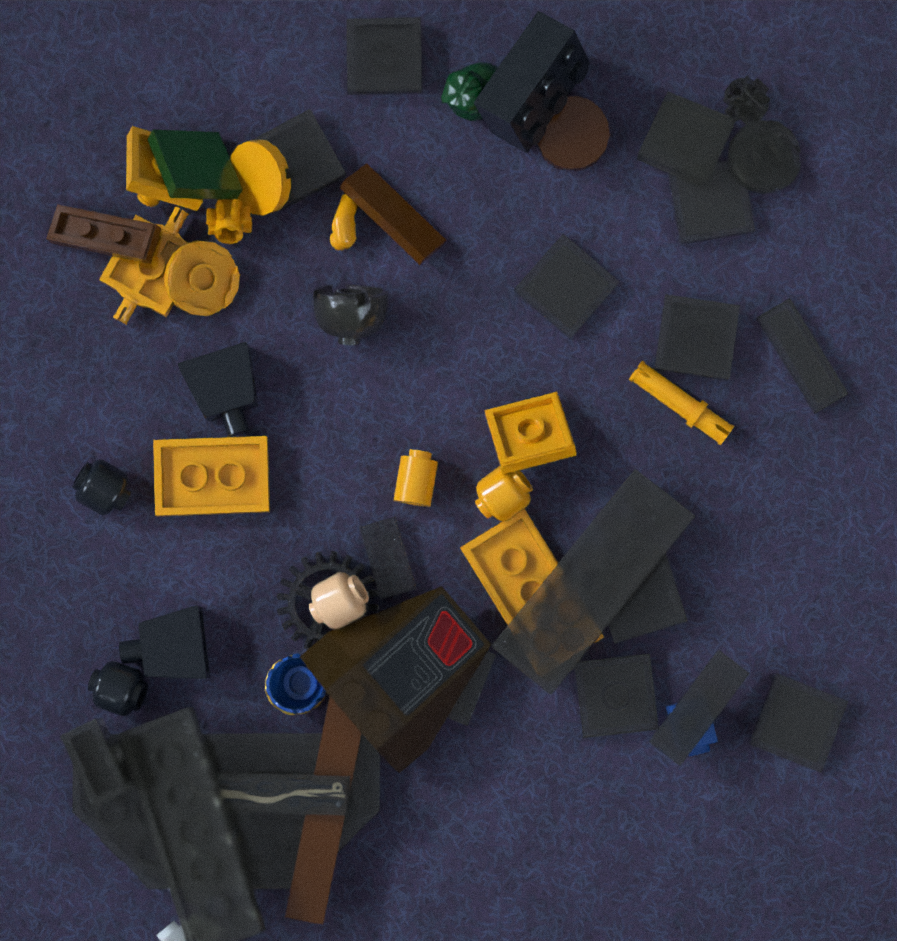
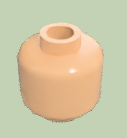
(338, 600)

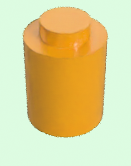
(416, 479)

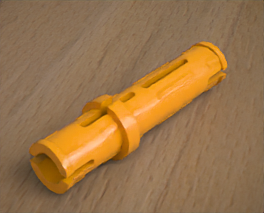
(682, 403)

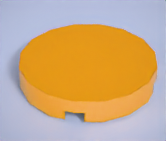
(261, 176)
(201, 278)

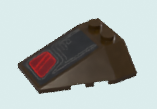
(400, 671)

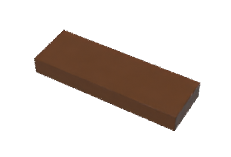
(393, 213)
(104, 234)

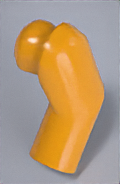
(344, 224)

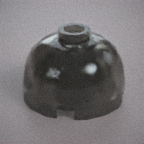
(350, 311)

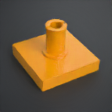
(144, 175)

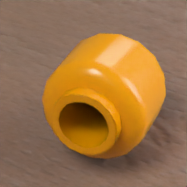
(503, 494)

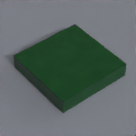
(194, 164)

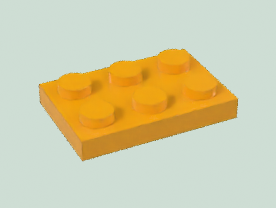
(211, 476)

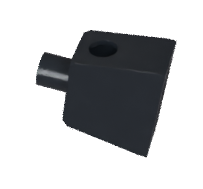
(223, 385)
(170, 646)

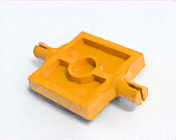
(142, 282)

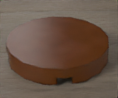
(575, 135)

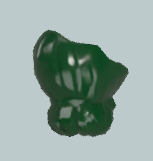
(464, 87)

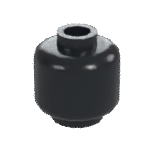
(101, 487)
(118, 688)

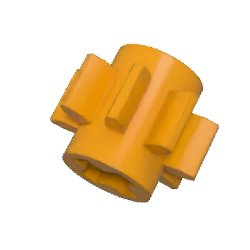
(229, 220)

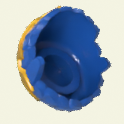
(293, 686)

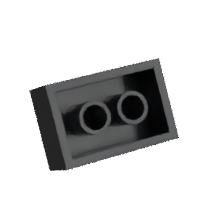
(533, 82)

